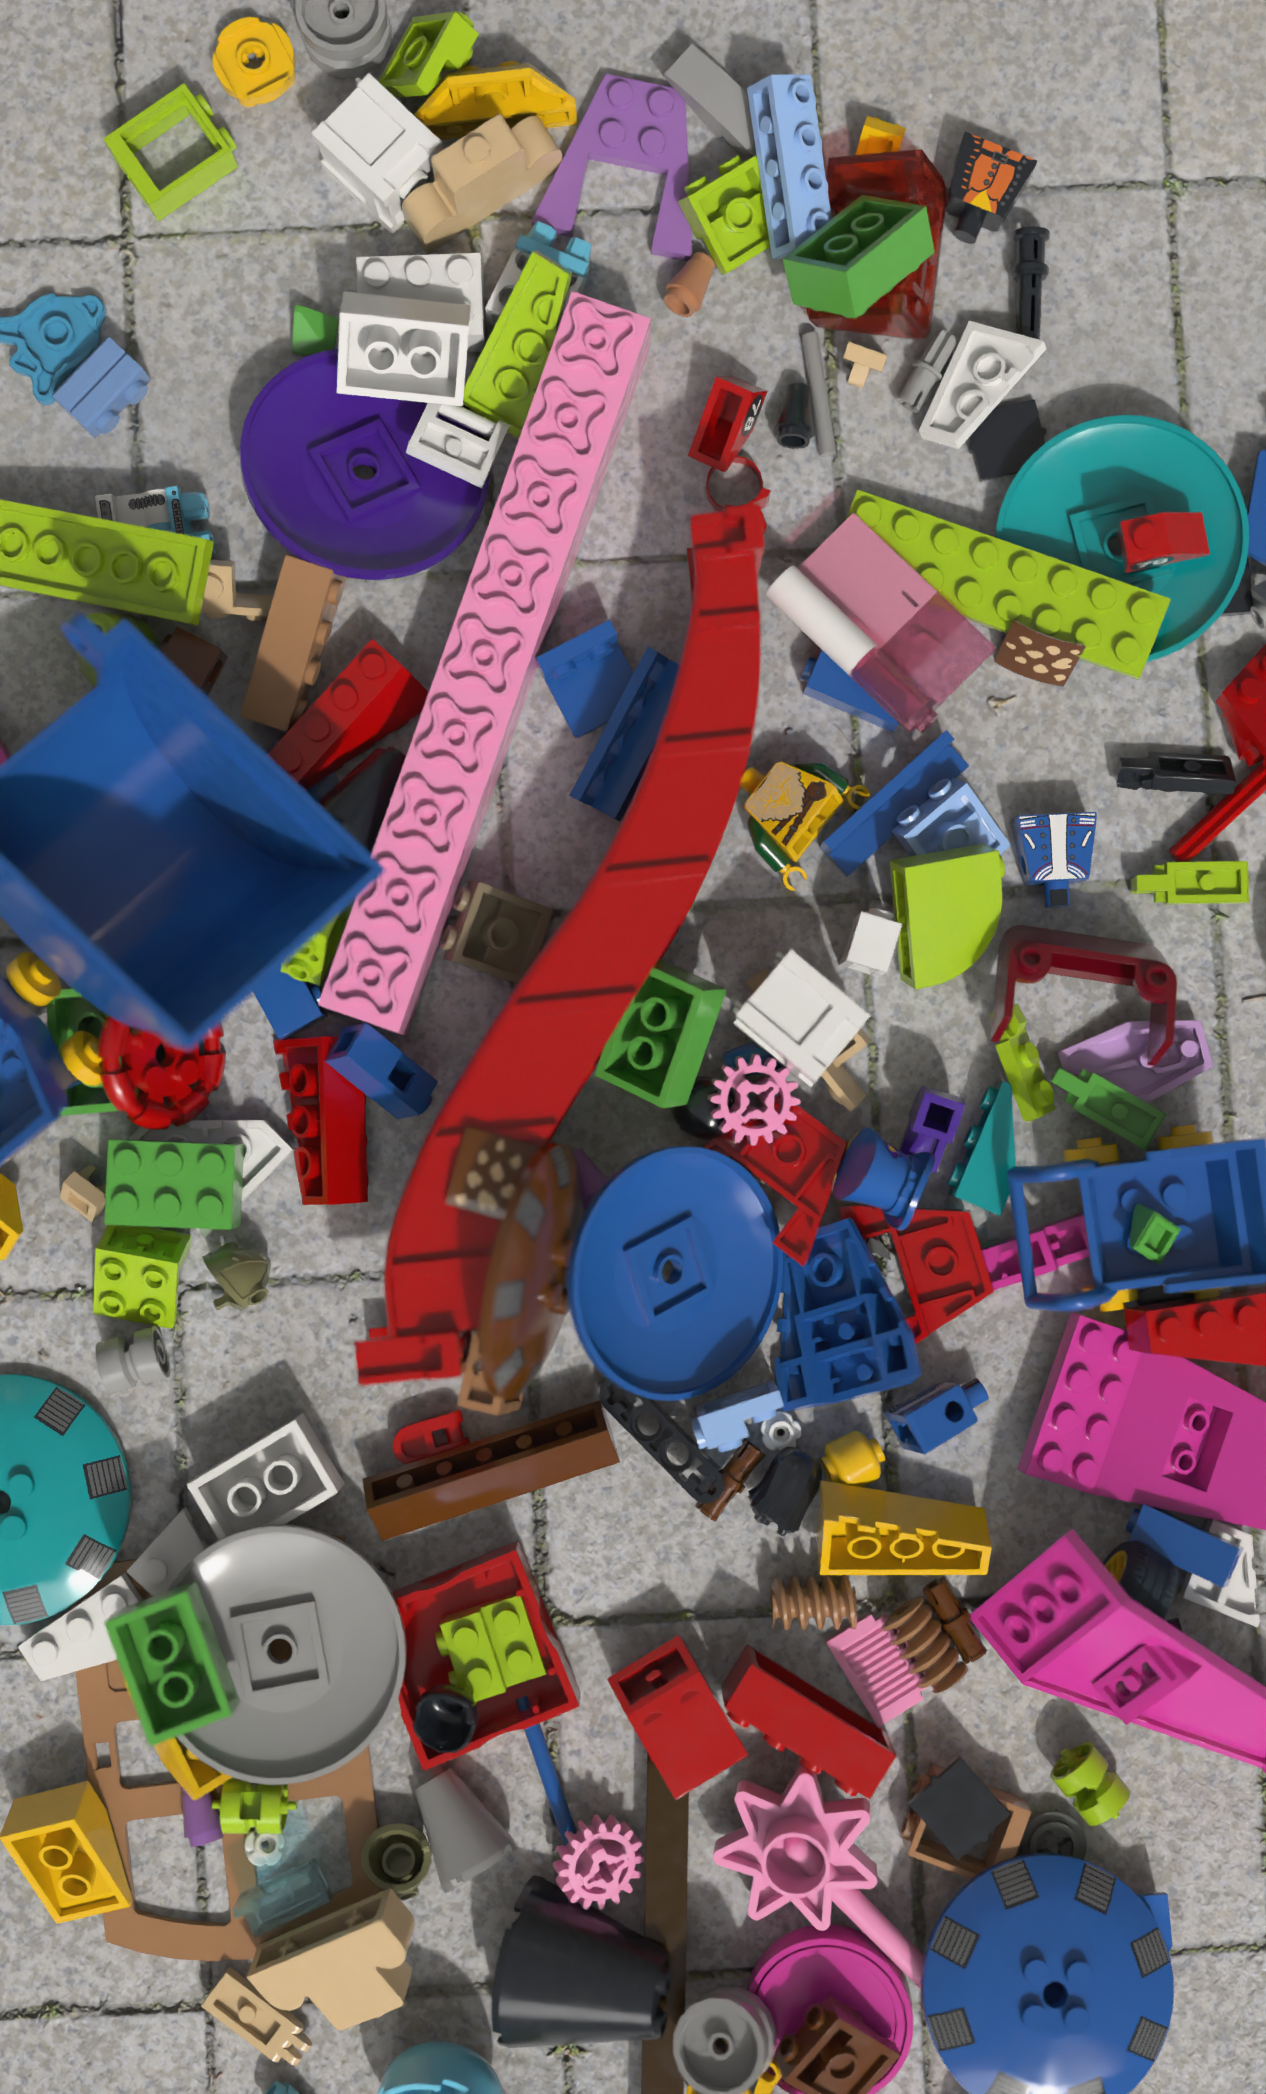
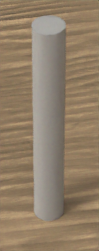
(819, 394)

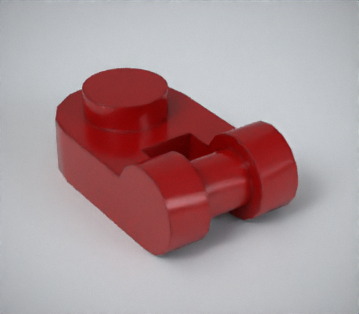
(418, 1440)

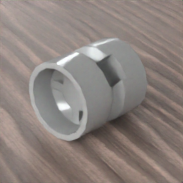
(126, 1361)

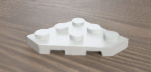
(262, 1145)

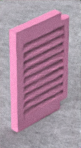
(876, 1668)

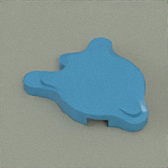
(53, 339)

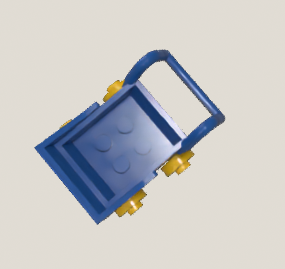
(30, 1064)
(1196, 1184)

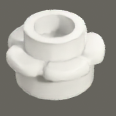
(781, 1420)
(260, 1856)

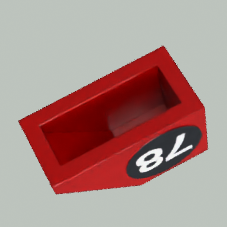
(726, 421)
(1162, 539)

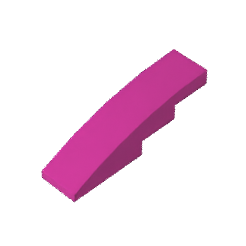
(1051, 1247)

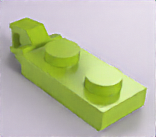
(1195, 883)
(1023, 1070)

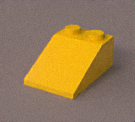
(67, 1851)

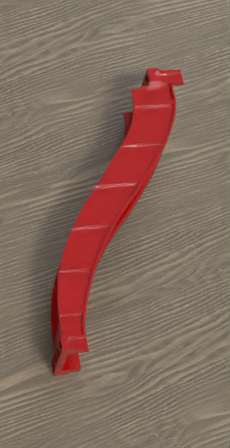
(591, 966)

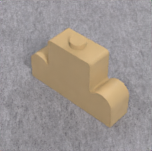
(479, 178)
(343, 1962)

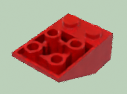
(677, 1717)

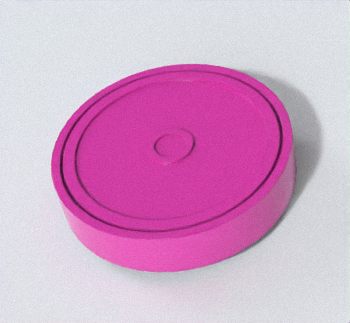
(839, 1963)

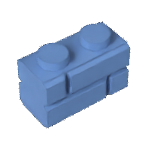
(102, 388)

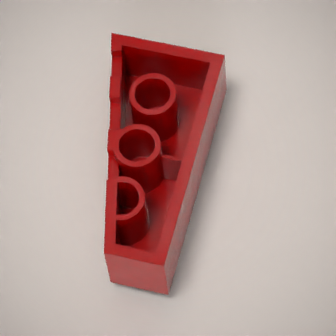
(1206, 1329)

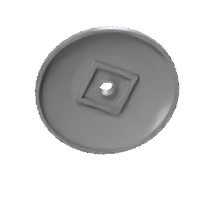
(345, 1662)

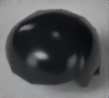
(696, 1116)
(446, 1718)

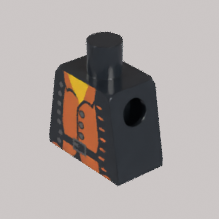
(985, 185)

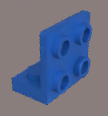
(587, 677)

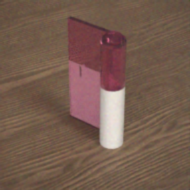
(881, 623)

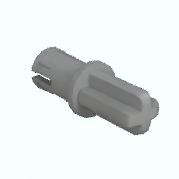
(927, 371)

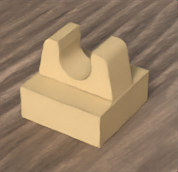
(863, 360)
(83, 1195)

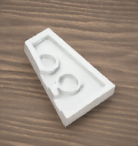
(976, 381)

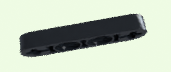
(658, 1443)

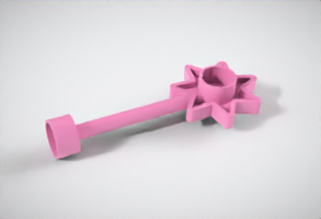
(808, 1856)

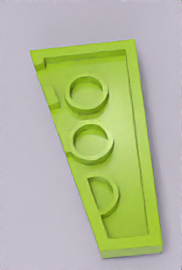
(519, 345)

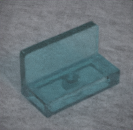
(283, 1898)

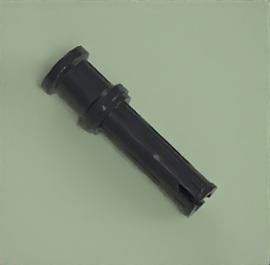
(1029, 274)

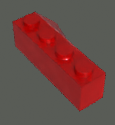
(350, 716)
(327, 1123)

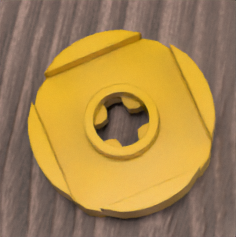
(249, 84)

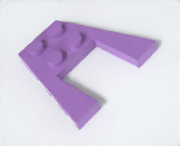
(633, 128)

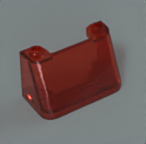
(904, 178)

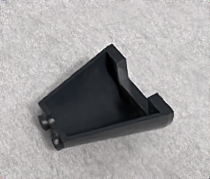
(575, 1976)

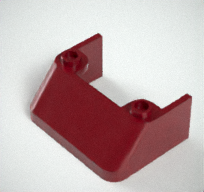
(1033, 952)

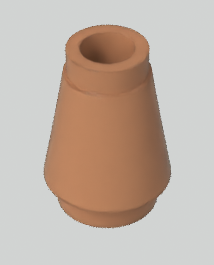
(688, 287)

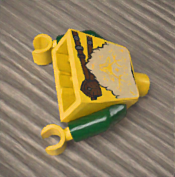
(792, 808)

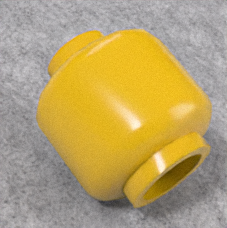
(852, 1460)

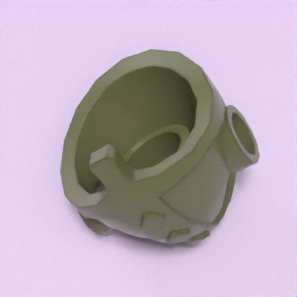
(241, 1274)
(397, 1859)

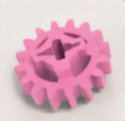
(739, 1113)
(598, 1862)

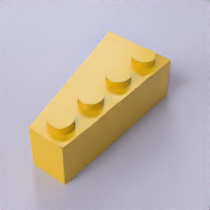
(898, 1534)

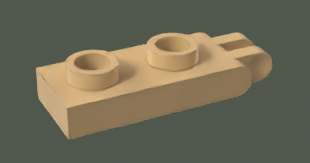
(255, 2020)

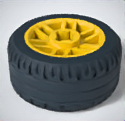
(1144, 1575)

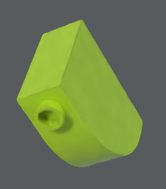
(946, 911)

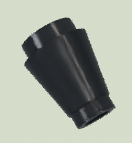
(795, 418)

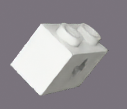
(871, 942)

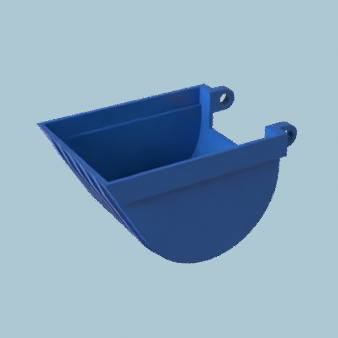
(163, 847)

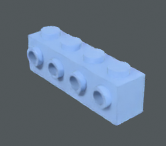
(789, 160)

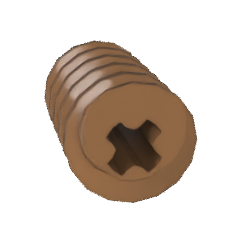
(813, 1602)
(926, 1646)

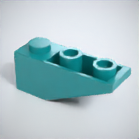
(989, 1155)

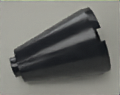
(364, 795)

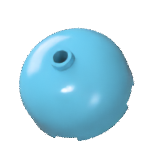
(440, 2069)

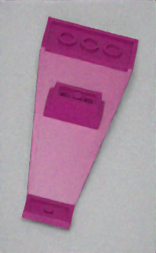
(1125, 1418)
(1085, 1640)

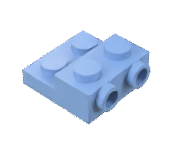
(948, 821)
(722, 1420)

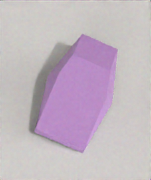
(1123, 1053)

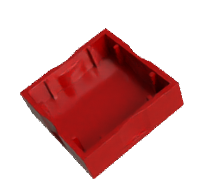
(461, 1588)

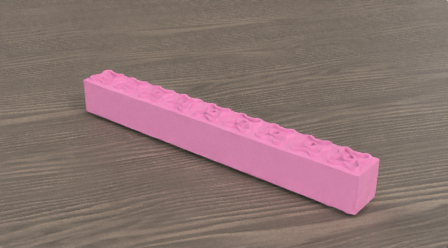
(489, 663)

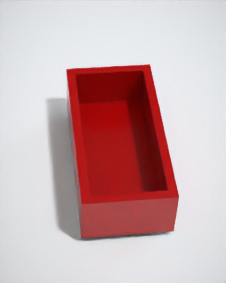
(807, 1722)

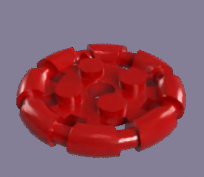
(168, 1079)

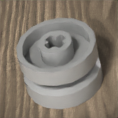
(345, 35)
(704, 2056)

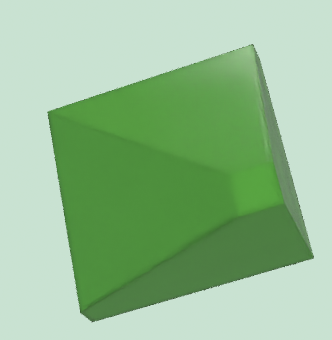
(313, 331)
(1151, 1233)

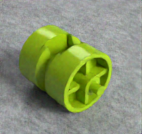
(1095, 1791)
(253, 1805)

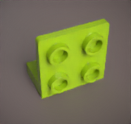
(139, 1274)

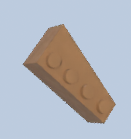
(292, 643)

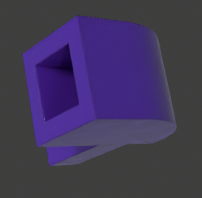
(932, 1123)

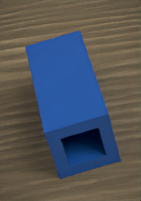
(836, 688)
(382, 1071)
(1185, 1544)

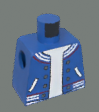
(1054, 852)
(922, 1419)

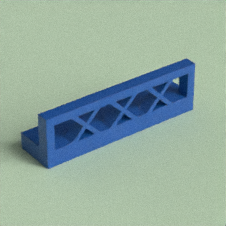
(628, 739)
(878, 817)

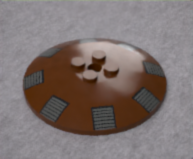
(529, 1271)

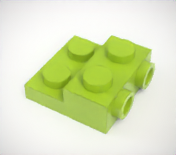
(426, 49)
(729, 213)
(491, 1647)

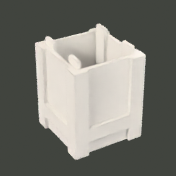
(377, 150)
(800, 1018)

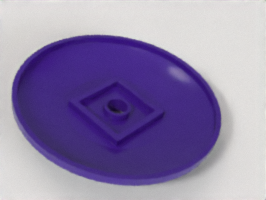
(303, 487)

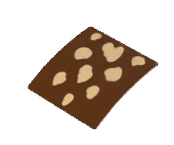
(1038, 655)
(487, 1172)

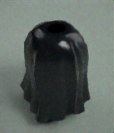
(786, 1490)

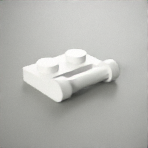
(455, 448)

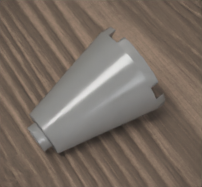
(459, 1828)

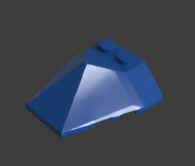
(840, 1325)

